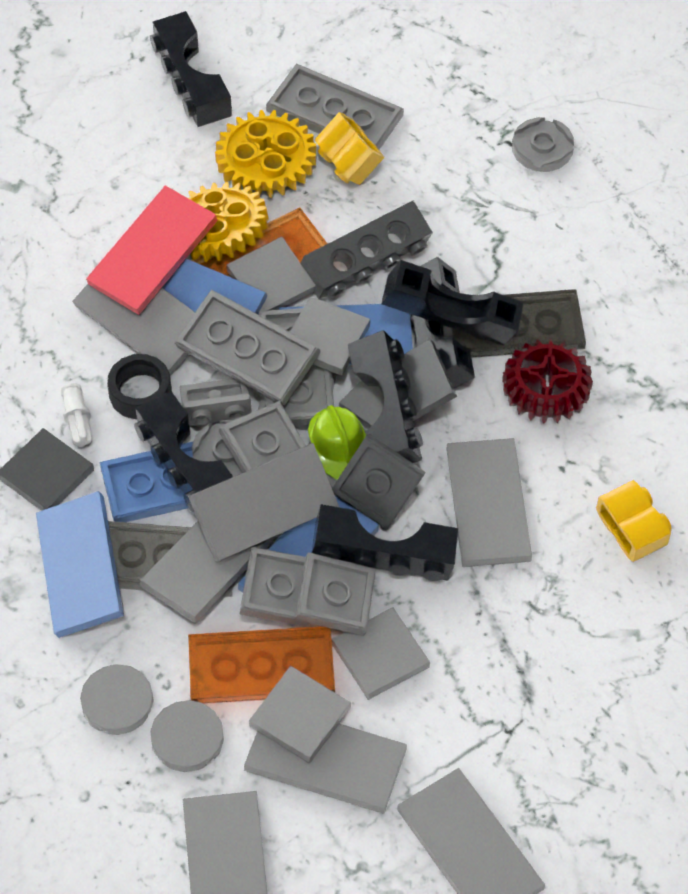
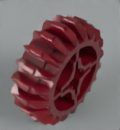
(526, 381)

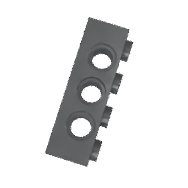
(404, 222)

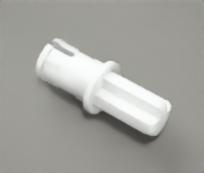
(76, 414)

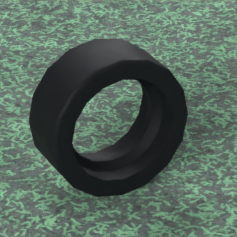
(128, 367)

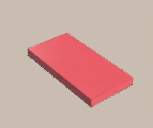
(151, 249)

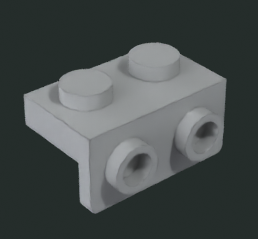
(215, 401)

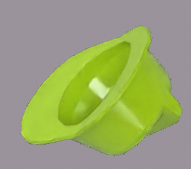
(336, 438)

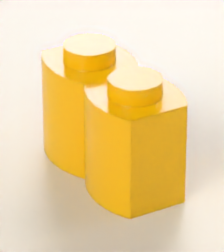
(348, 149)
(634, 520)

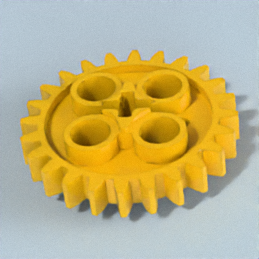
(266, 153)
(239, 217)

